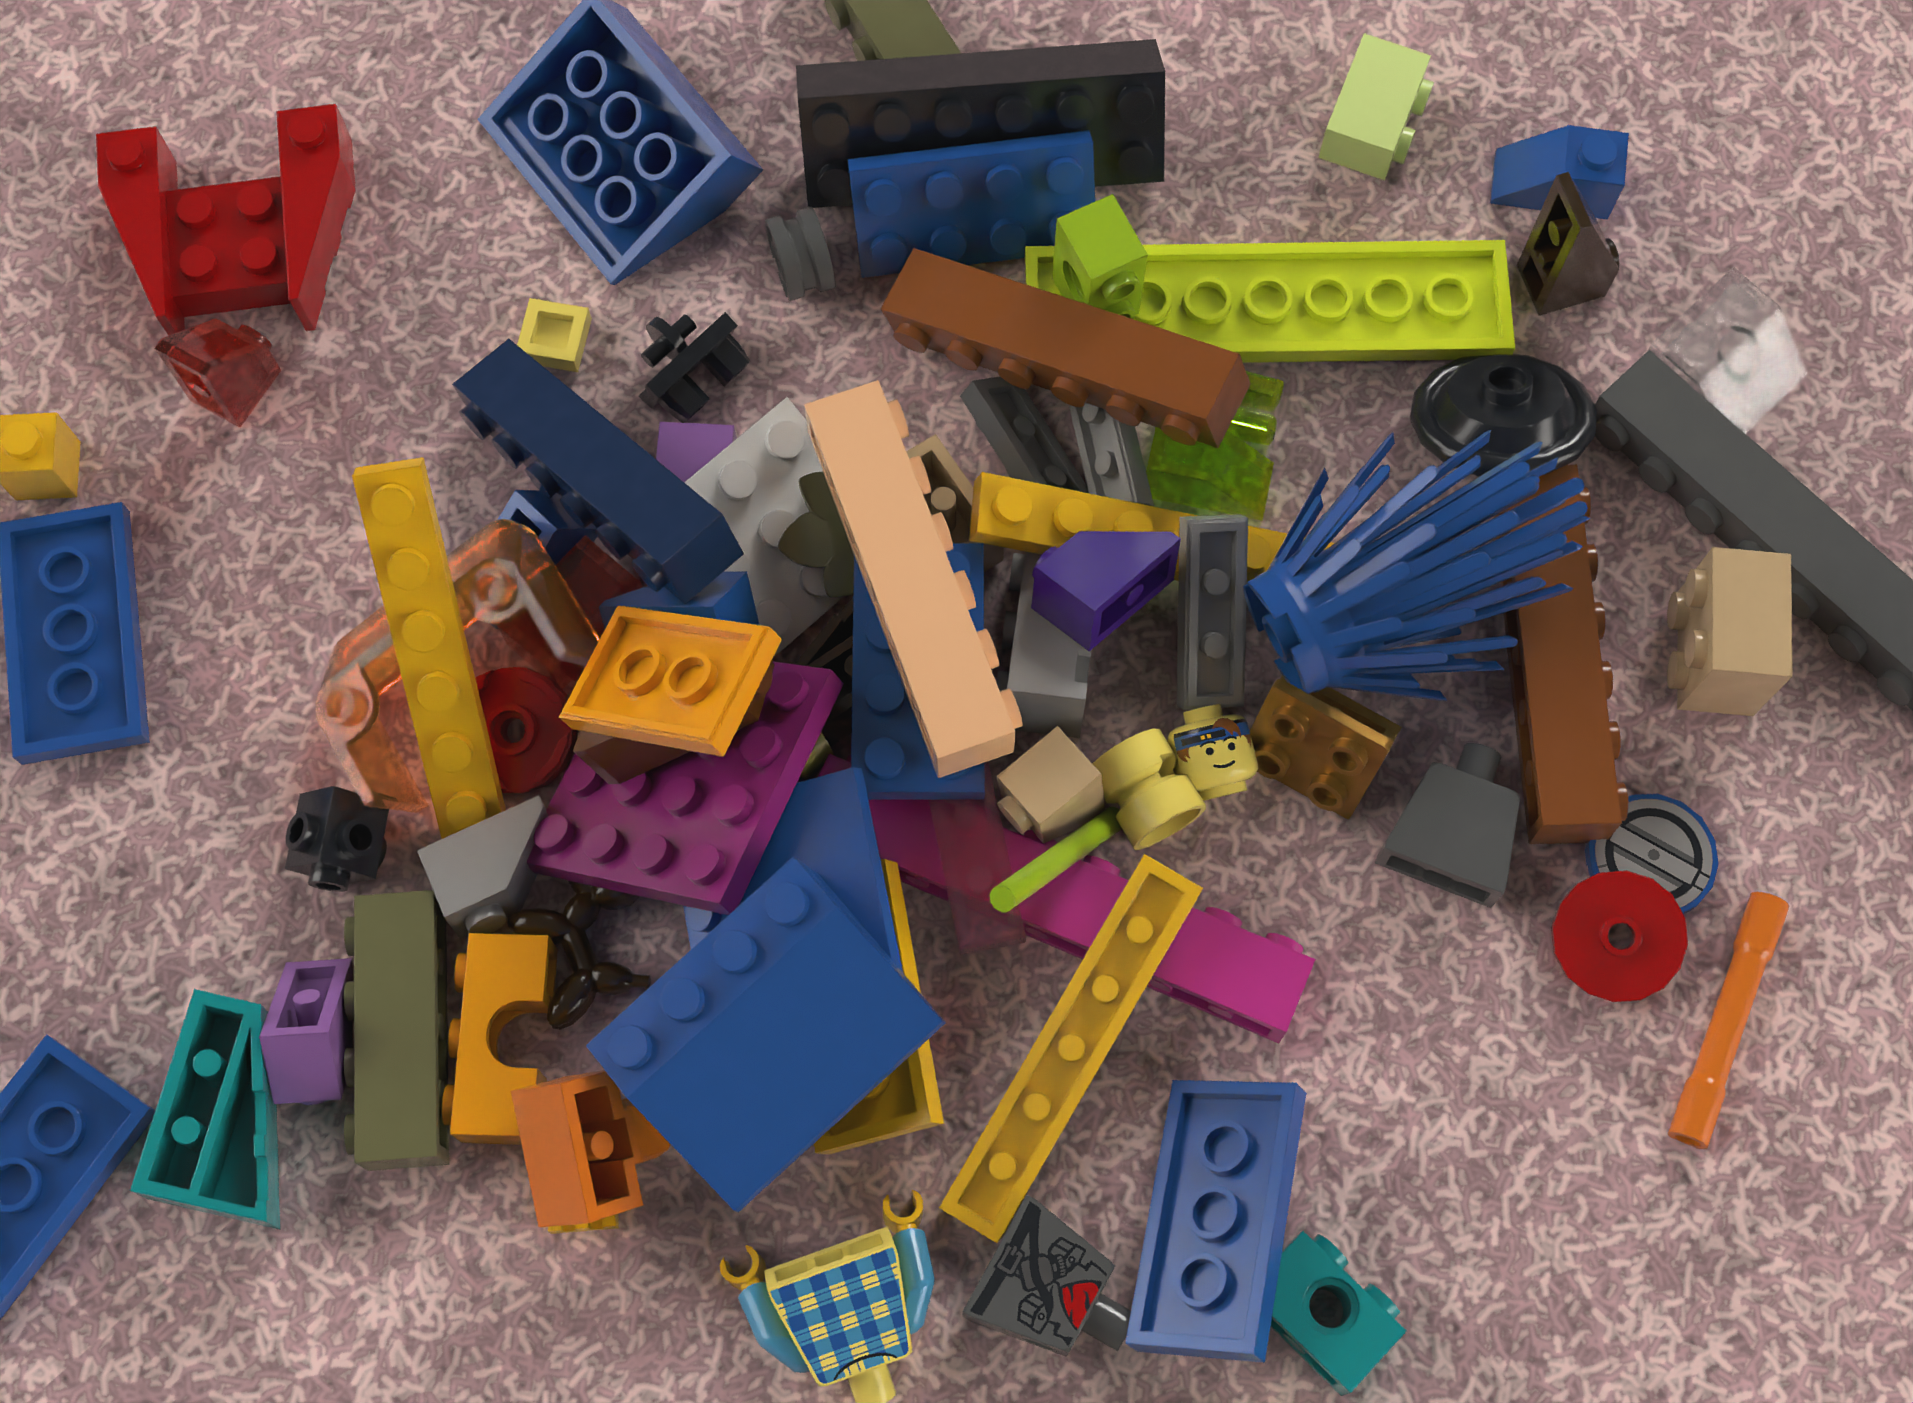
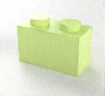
(1374, 107)

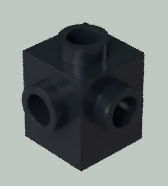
(336, 839)

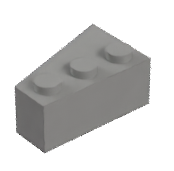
(1046, 665)

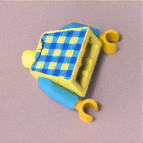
(845, 1305)

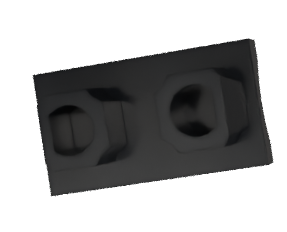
(713, 348)

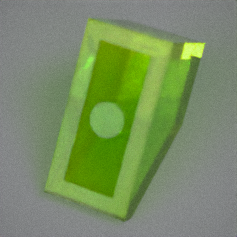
(1210, 478)

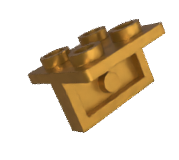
(1321, 744)

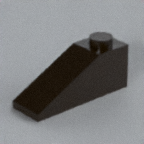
(1566, 252)

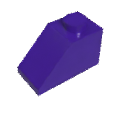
(1102, 580)

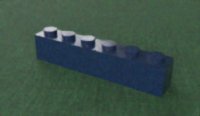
(597, 472)

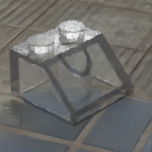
(1734, 350)

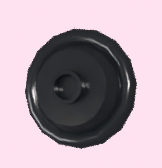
(1512, 397)

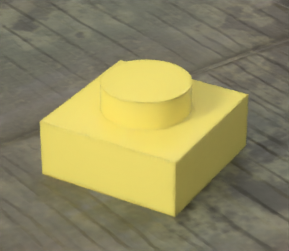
(555, 333)

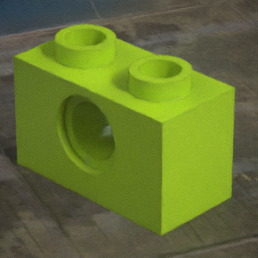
(1100, 258)

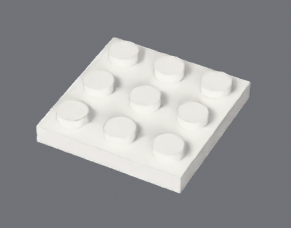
(760, 497)

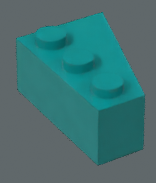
(215, 1118)

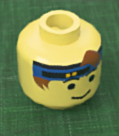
(1214, 751)

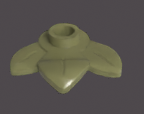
(820, 538)

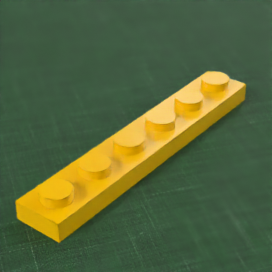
(1043, 516)
(429, 642)
(1070, 1048)

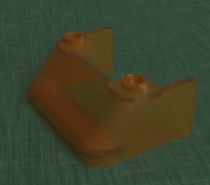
(495, 581)

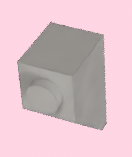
(484, 870)

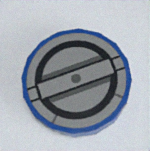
(1660, 842)

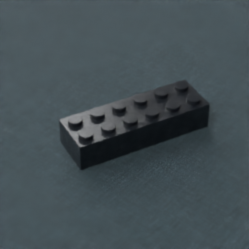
(984, 98)

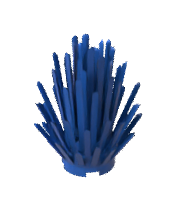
(1349, 603)

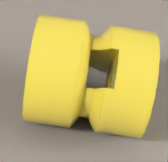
(1149, 793)

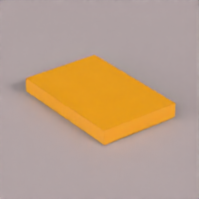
(671, 679)

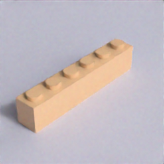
(911, 579)

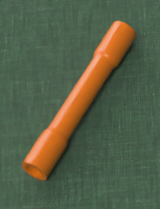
(1705, 1087)

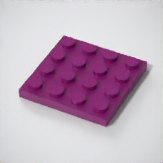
(696, 822)

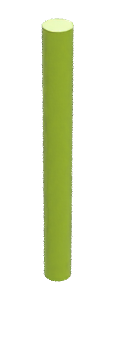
(1054, 861)

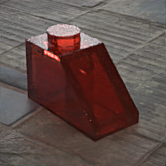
(221, 367)

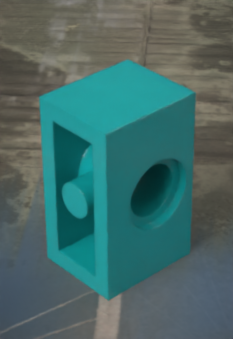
(1368, 1322)

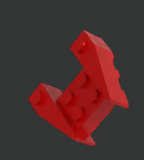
(233, 240)

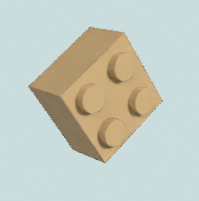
(1732, 632)

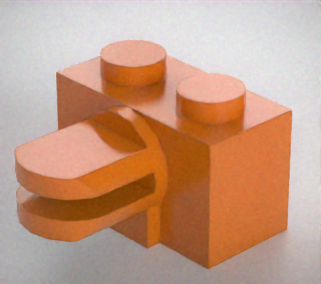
(583, 1148)

